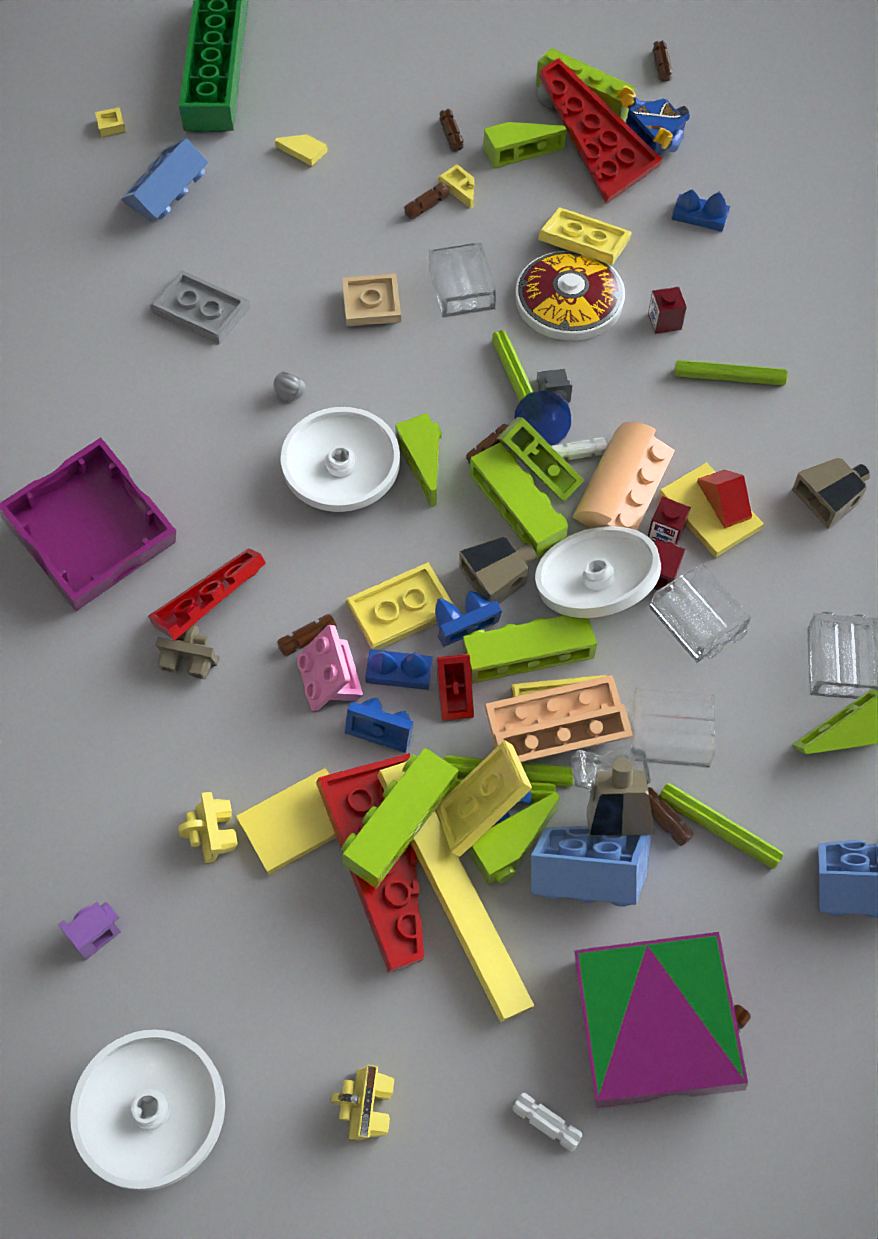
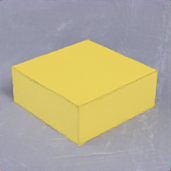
(110, 122)

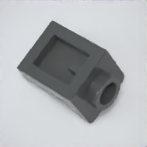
(556, 382)

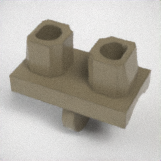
(200, 656)

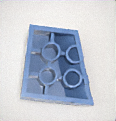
(166, 180)
(589, 867)
(848, 878)

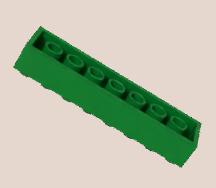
(213, 65)

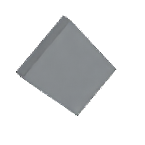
(200, 306)

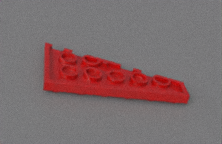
(604, 141)
(394, 903)

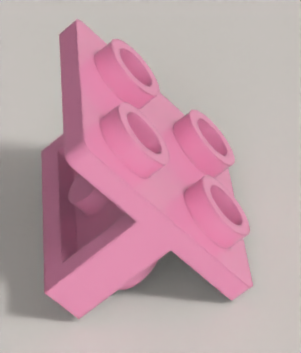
(328, 670)

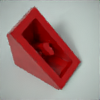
(727, 496)
(455, 687)

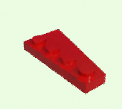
(203, 596)

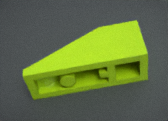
(517, 142)
(419, 444)
(540, 458)
(848, 728)
(509, 842)

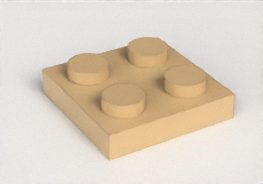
(371, 299)

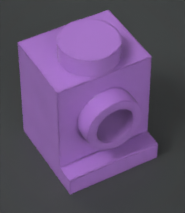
(91, 928)

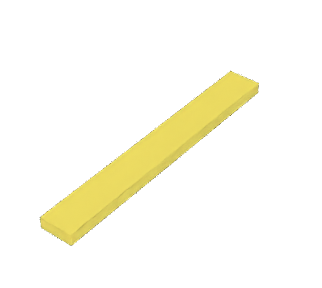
(466, 914)

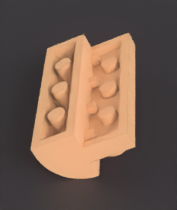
(624, 478)
(560, 719)

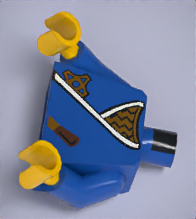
(655, 121)

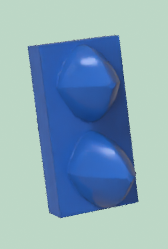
(701, 212)
(455, 625)
(399, 669)
(374, 725)

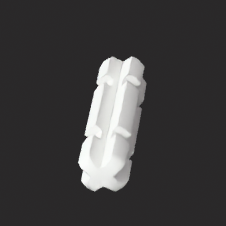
(581, 449)
(547, 1122)

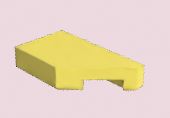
(302, 147)
(459, 184)

